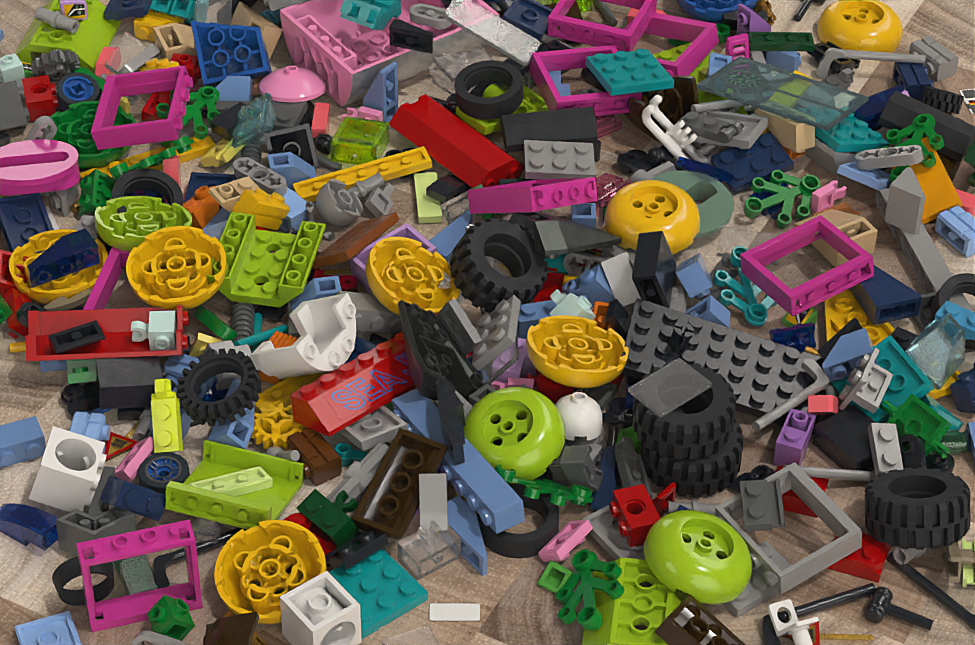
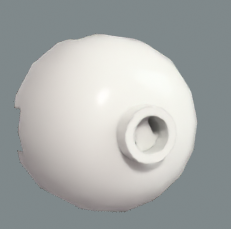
(580, 416)

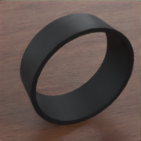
(71, 569)

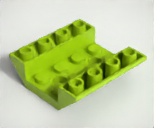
(85, 42)
(251, 263)
(635, 607)

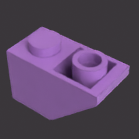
(750, 21)
(794, 438)

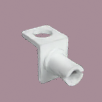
(797, 629)

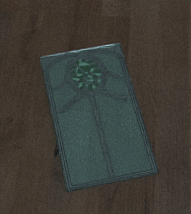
(783, 93)

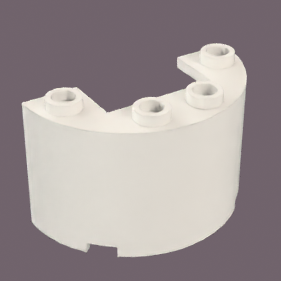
(324, 342)

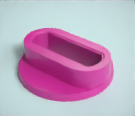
(37, 167)

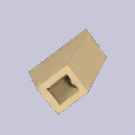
(230, 192)

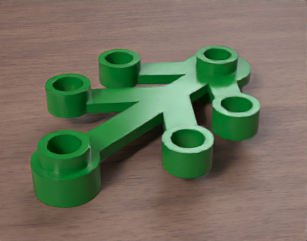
(205, 97)
(921, 126)
(181, 145)
(802, 186)
(559, 493)
(583, 564)

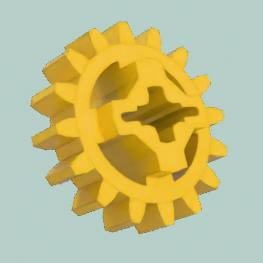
(274, 426)

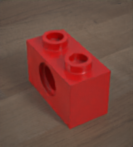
(40, 96)
(634, 513)

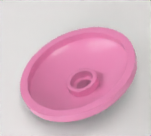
(292, 84)

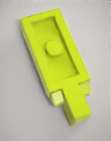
(166, 418)

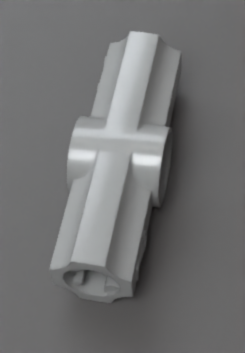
(360, 474)

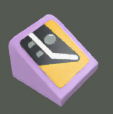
(74, 9)

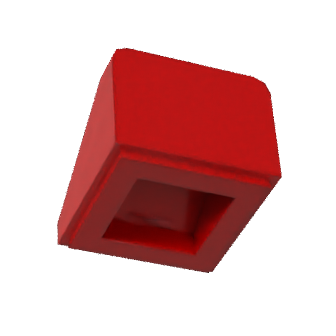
(663, 496)

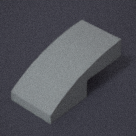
(433, 500)

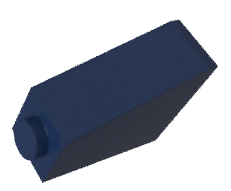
(886, 298)

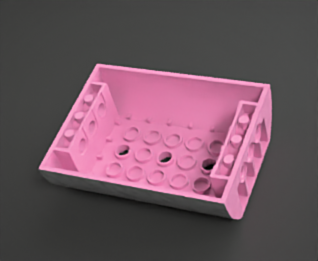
(353, 54)

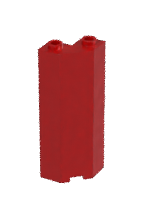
(454, 143)
(115, 326)

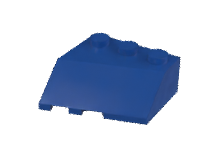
(229, 52)

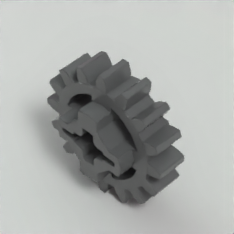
(55, 64)

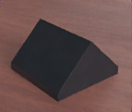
(295, 140)

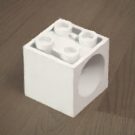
(68, 471)
(320, 614)

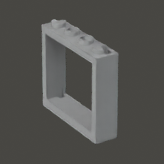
(823, 506)

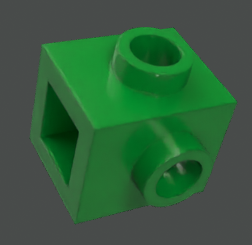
(171, 618)

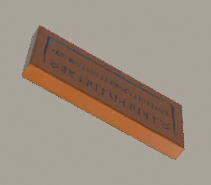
(355, 240)

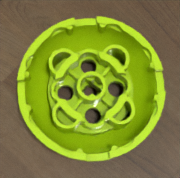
(142, 218)
(542, 428)
(699, 556)

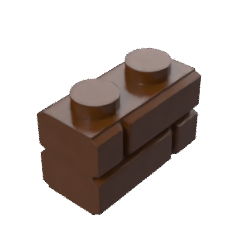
(318, 456)

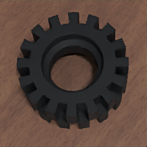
(942, 99)

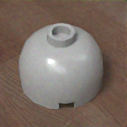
(337, 204)

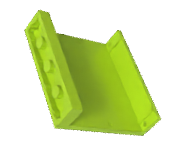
(242, 510)

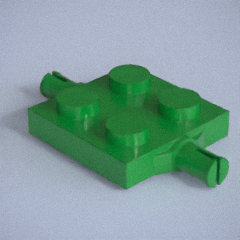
(919, 420)

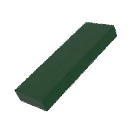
(781, 41)

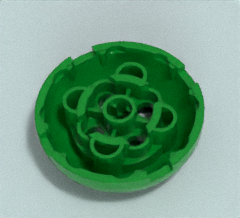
(75, 129)

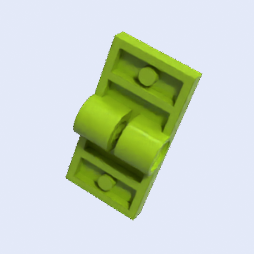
(531, 103)

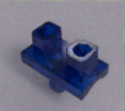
(797, 336)

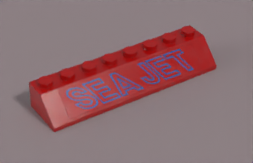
(354, 388)

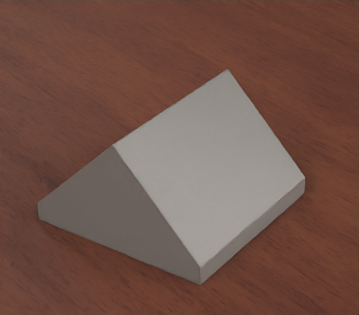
(828, 158)
(905, 202)

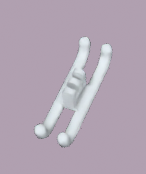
(674, 138)

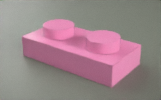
(129, 466)
(565, 540)

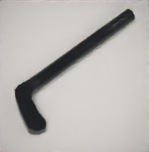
(163, 561)
(934, 591)
(769, 634)

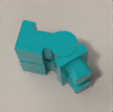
(177, 8)
(370, 13)

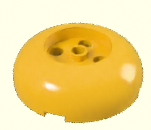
(860, 26)
(643, 209)
(407, 272)
(179, 283)
(64, 286)
(576, 351)
(263, 557)

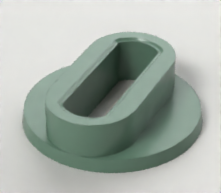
(717, 204)

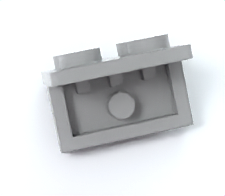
(866, 384)

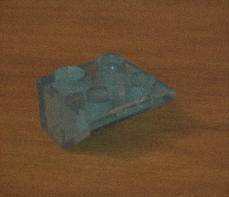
(254, 120)
(939, 349)

